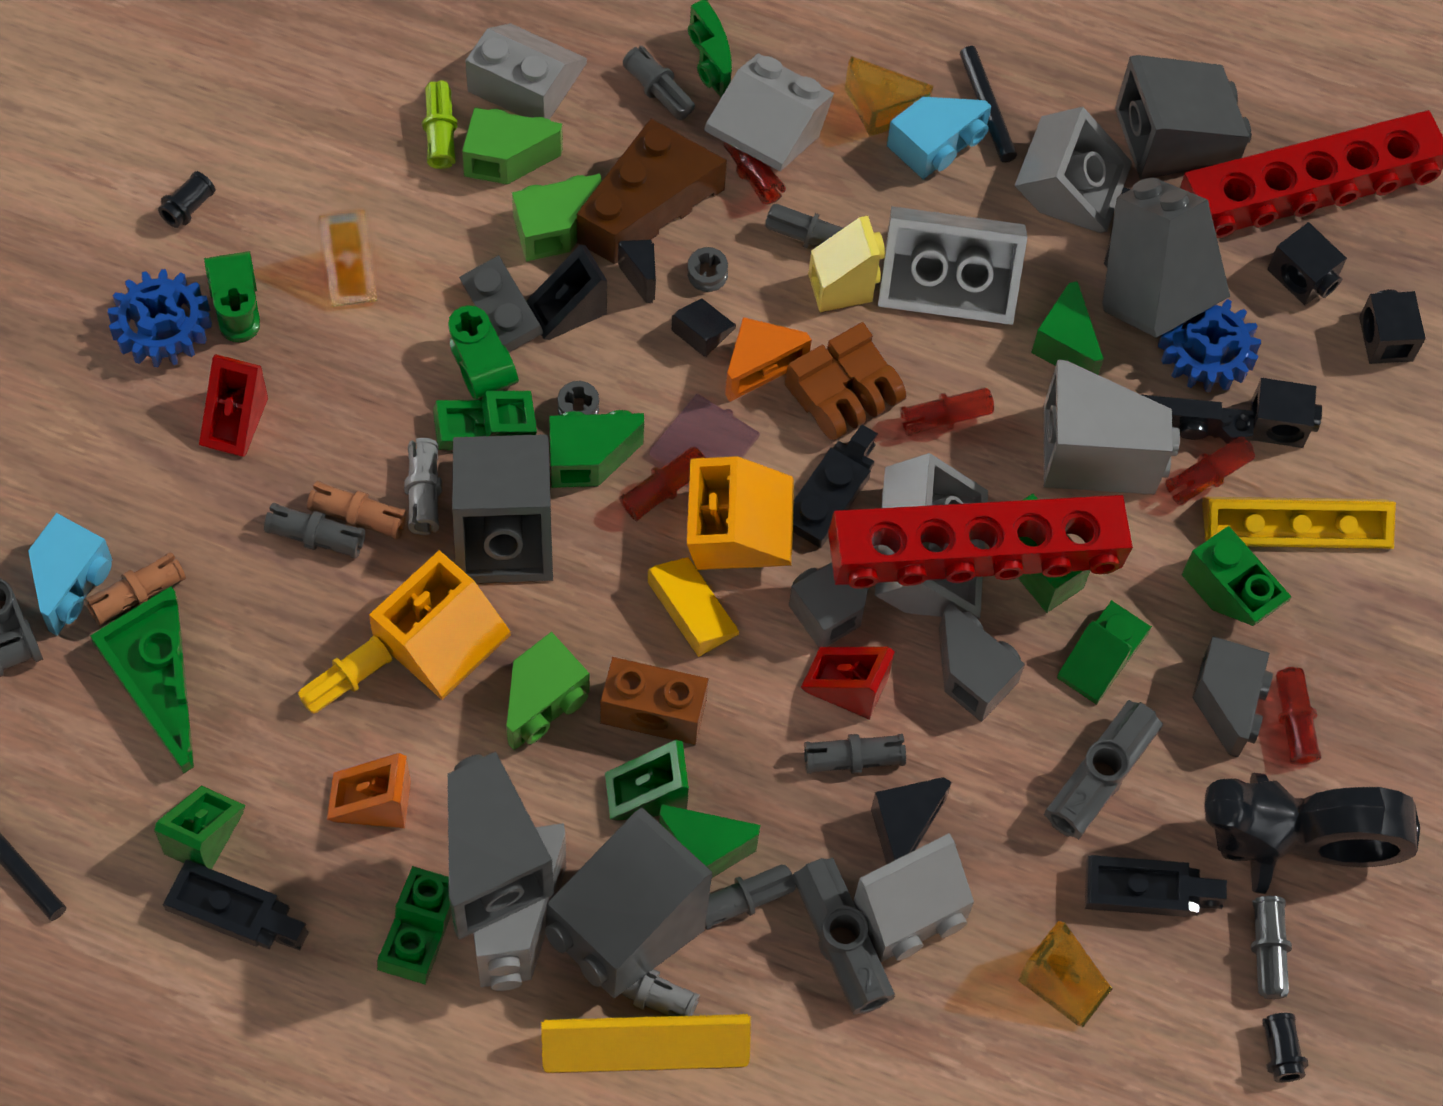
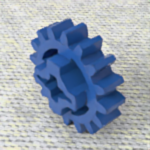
(159, 318)
(1209, 343)

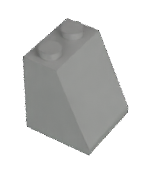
(1104, 435)
(511, 946)

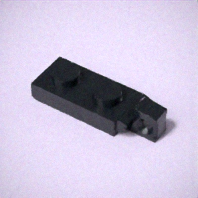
(1207, 418)
(833, 486)
(1150, 887)
(233, 908)

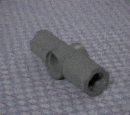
(1088, 789)
(853, 963)

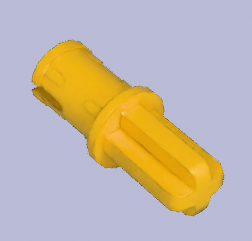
(344, 675)

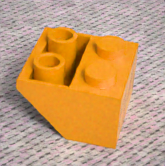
(739, 514)
(439, 625)

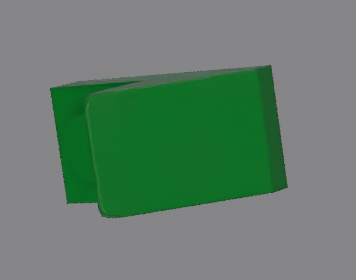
(1103, 652)

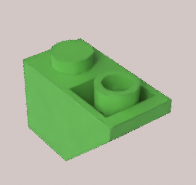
(508, 146)
(548, 215)
(543, 686)

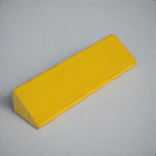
(1303, 521)
(646, 1043)

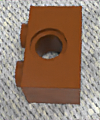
(653, 700)

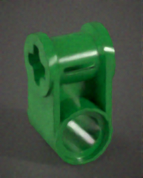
(233, 294)
(481, 357)

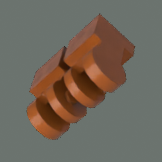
(824, 376)

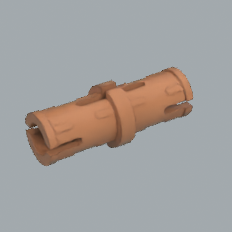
(357, 509)
(134, 588)

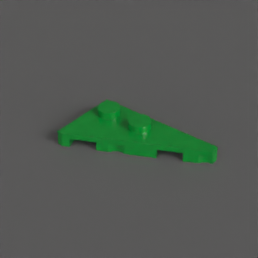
(149, 663)

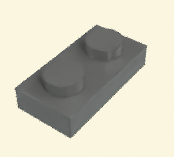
(498, 295)

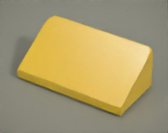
(691, 605)

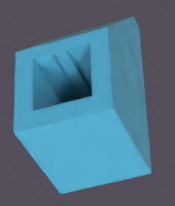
(936, 130)
(65, 568)

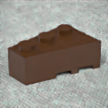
(647, 189)

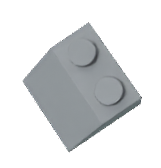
(521, 71)
(770, 112)
(1074, 170)
(915, 899)

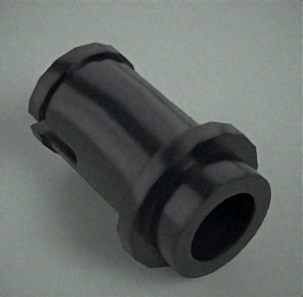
(179, 206)
(1284, 1048)

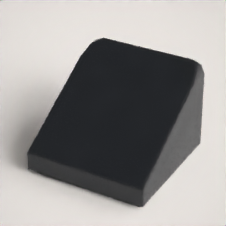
(637, 263)
(701, 326)

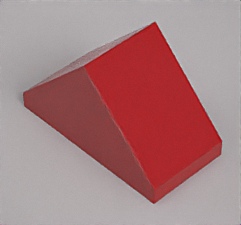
(232, 405)
(850, 677)

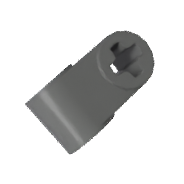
(16, 635)

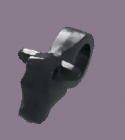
(1330, 827)

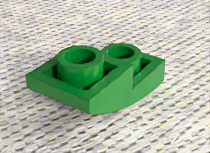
(715, 56)
(417, 926)

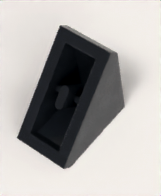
(570, 295)
(905, 815)

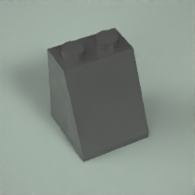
(1179, 116)
(1162, 258)
(502, 508)
(492, 847)
(630, 905)

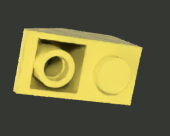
(847, 266)

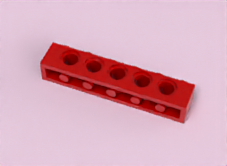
(1383, 157)
(1096, 519)

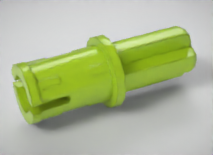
(439, 125)

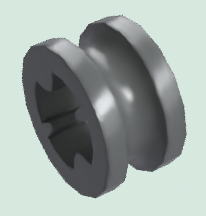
(711, 256)
(582, 390)

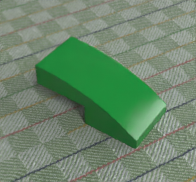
(495, 415)

